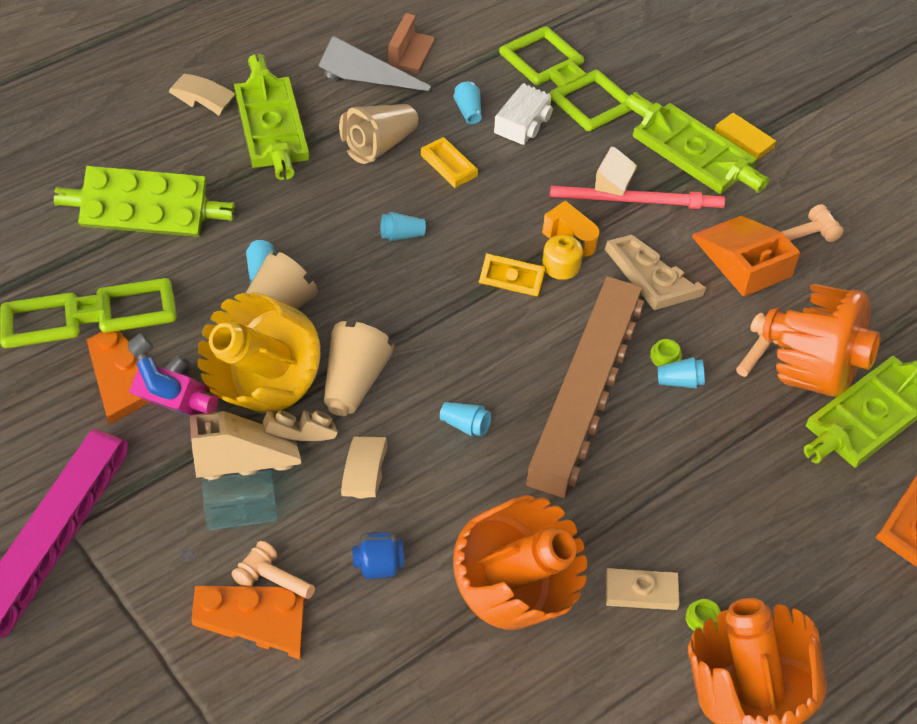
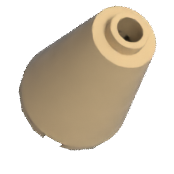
(376, 129)
(283, 280)
(353, 365)

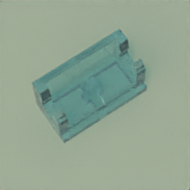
(239, 500)

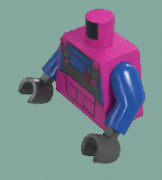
(169, 386)

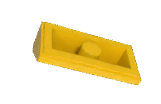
(512, 275)

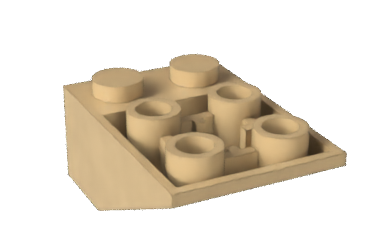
(235, 444)

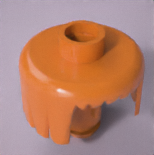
(824, 342)
(519, 563)
(758, 665)

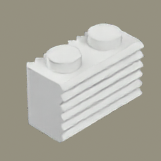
(523, 114)

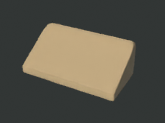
(615, 173)

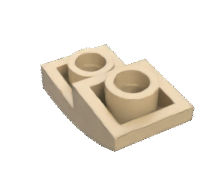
(206, 92)
(311, 426)
(363, 467)

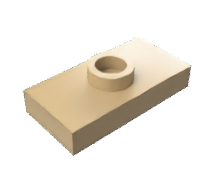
(642, 589)

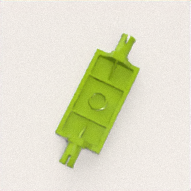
(270, 120)
(694, 146)
(143, 201)
(866, 414)

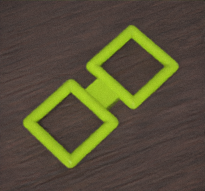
(566, 76)
(86, 310)

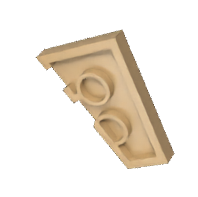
(659, 282)

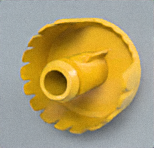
(259, 353)

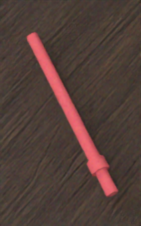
(693, 200)

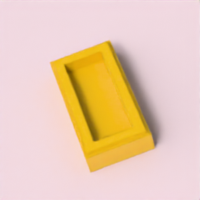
(745, 136)
(449, 162)

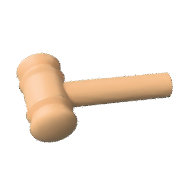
(821, 221)
(757, 349)
(259, 564)

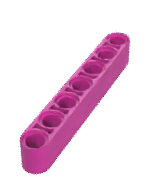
(56, 522)

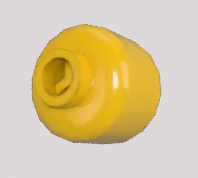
(562, 257)

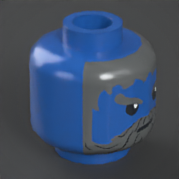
(378, 555)

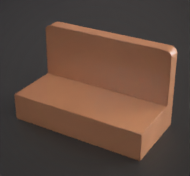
(407, 48)

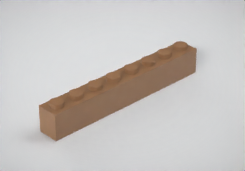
(584, 388)

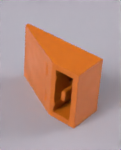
(749, 253)

